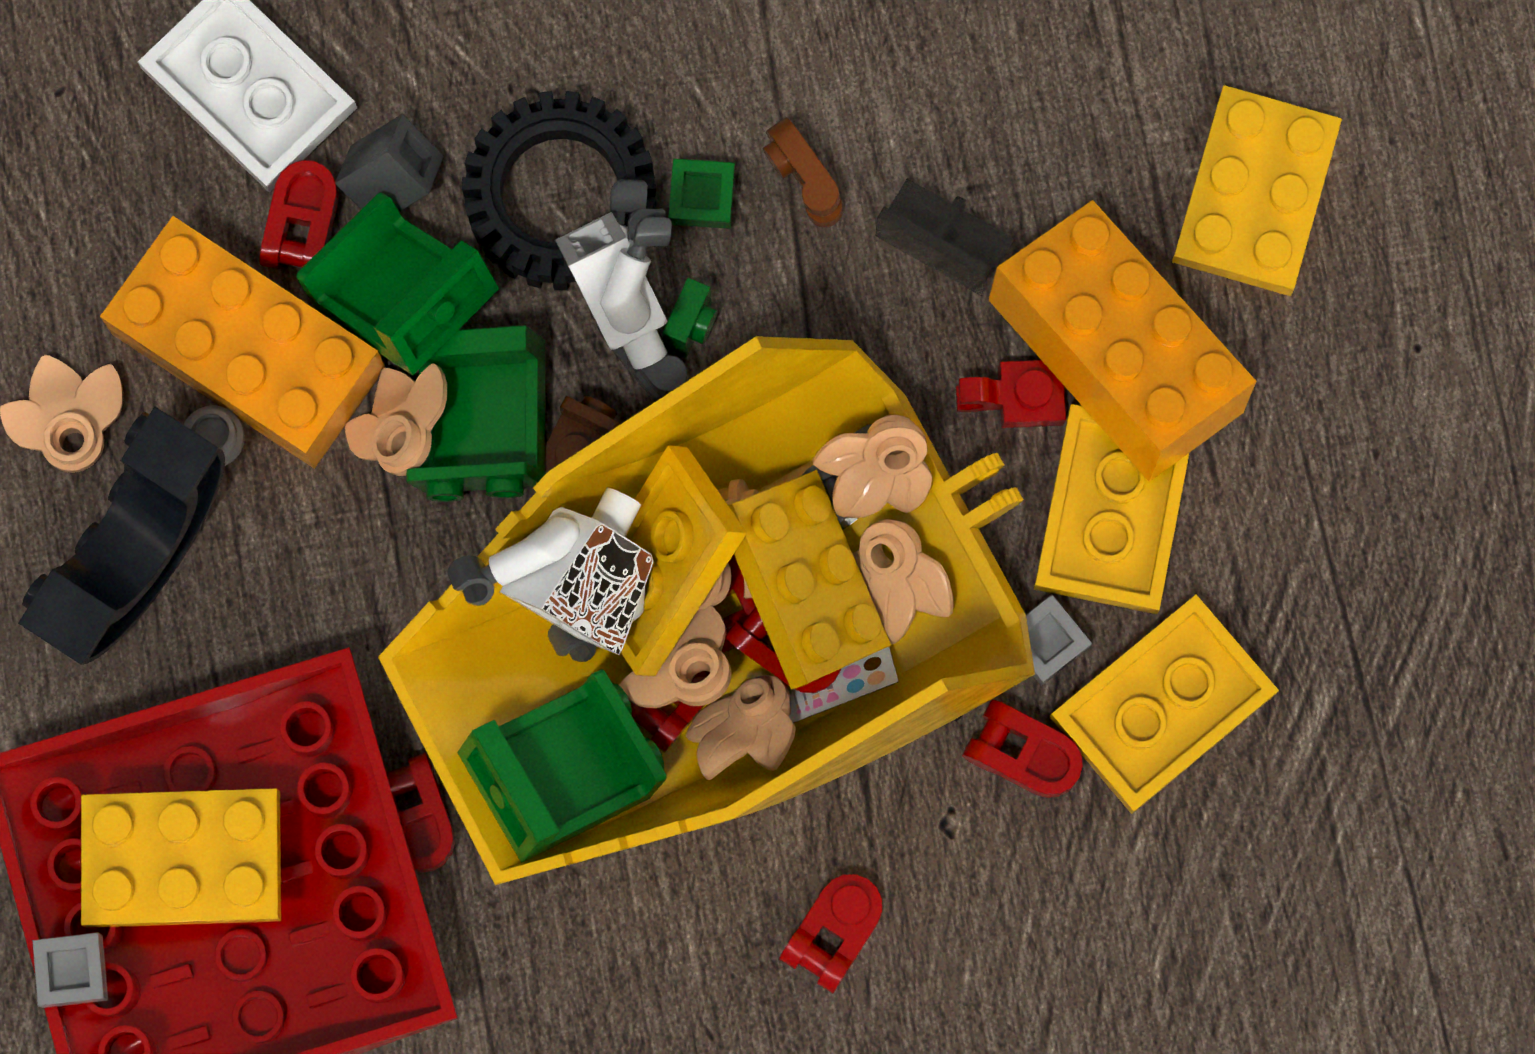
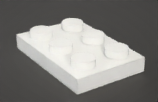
(247, 86)

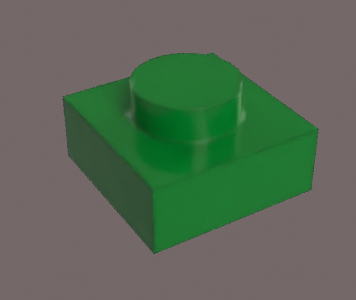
(701, 193)
(690, 318)

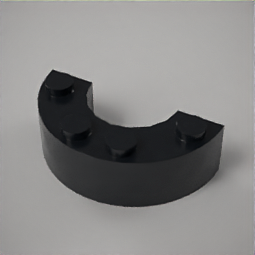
(137, 545)

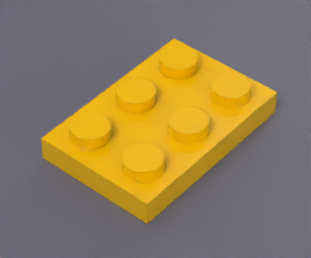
(1257, 190)
(1107, 523)
(690, 542)
(806, 580)
(1164, 703)
(180, 858)

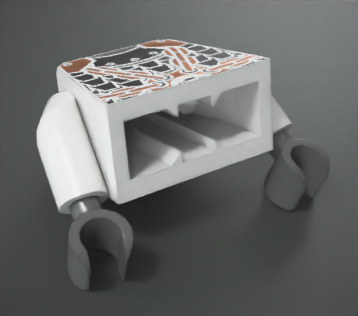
(614, 271)
(572, 574)

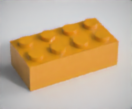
(1121, 340)
(243, 341)

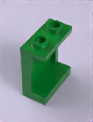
(396, 284)
(492, 416)
(563, 766)

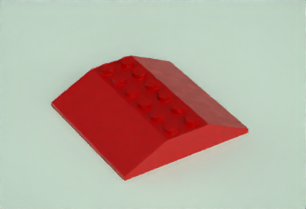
(354, 934)

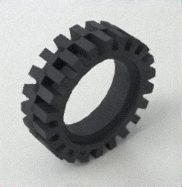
(513, 136)

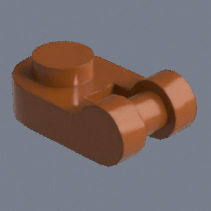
(793, 155)

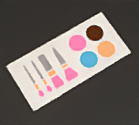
(851, 683)

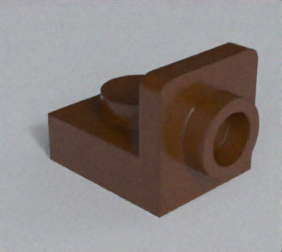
(577, 428)

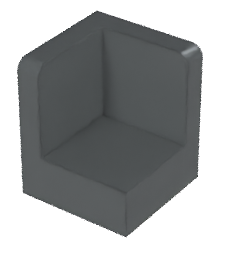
(390, 161)

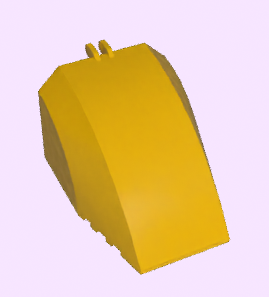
(757, 421)

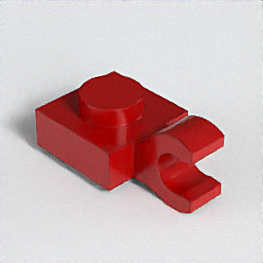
(1023, 393)

